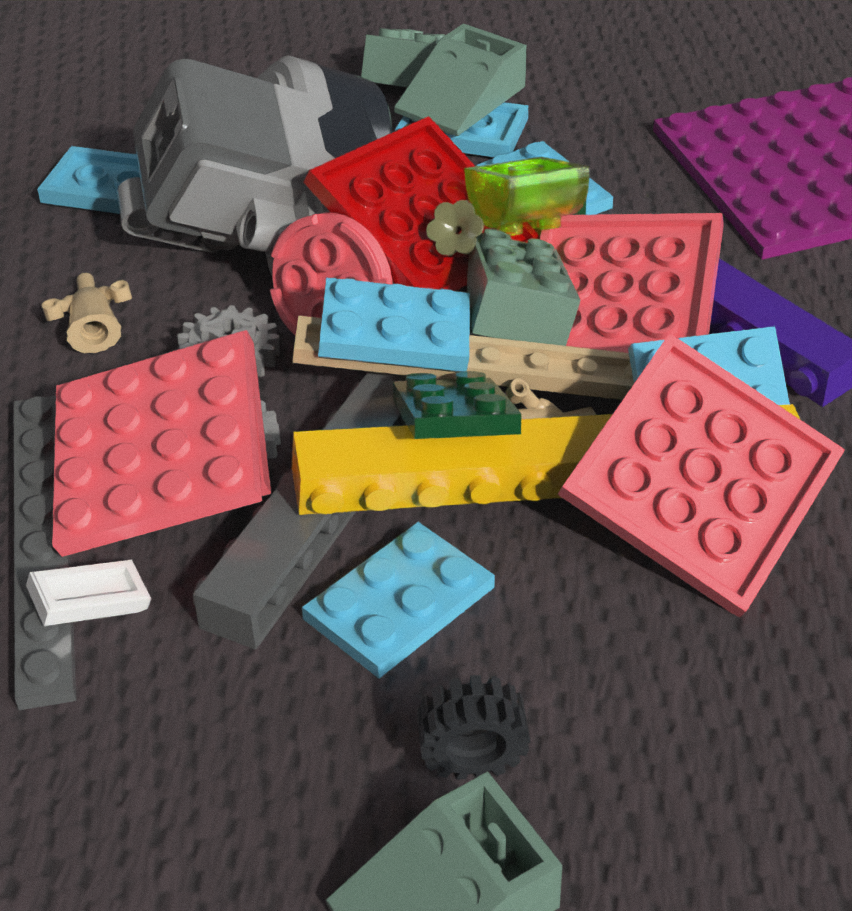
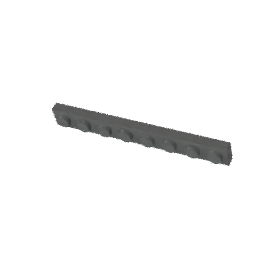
(41, 652)

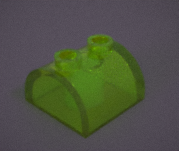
(526, 192)

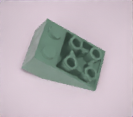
(396, 55)
(465, 79)
(520, 290)
(459, 856)

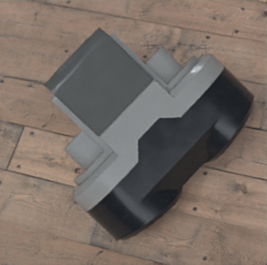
(231, 150)

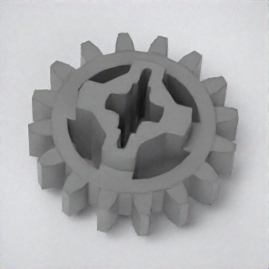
(230, 322)

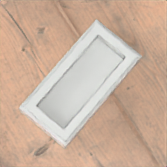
(87, 592)

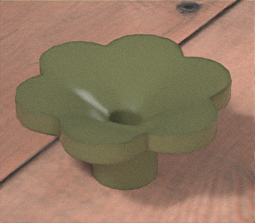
(449, 222)

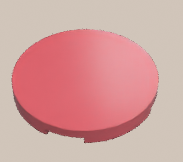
(318, 249)

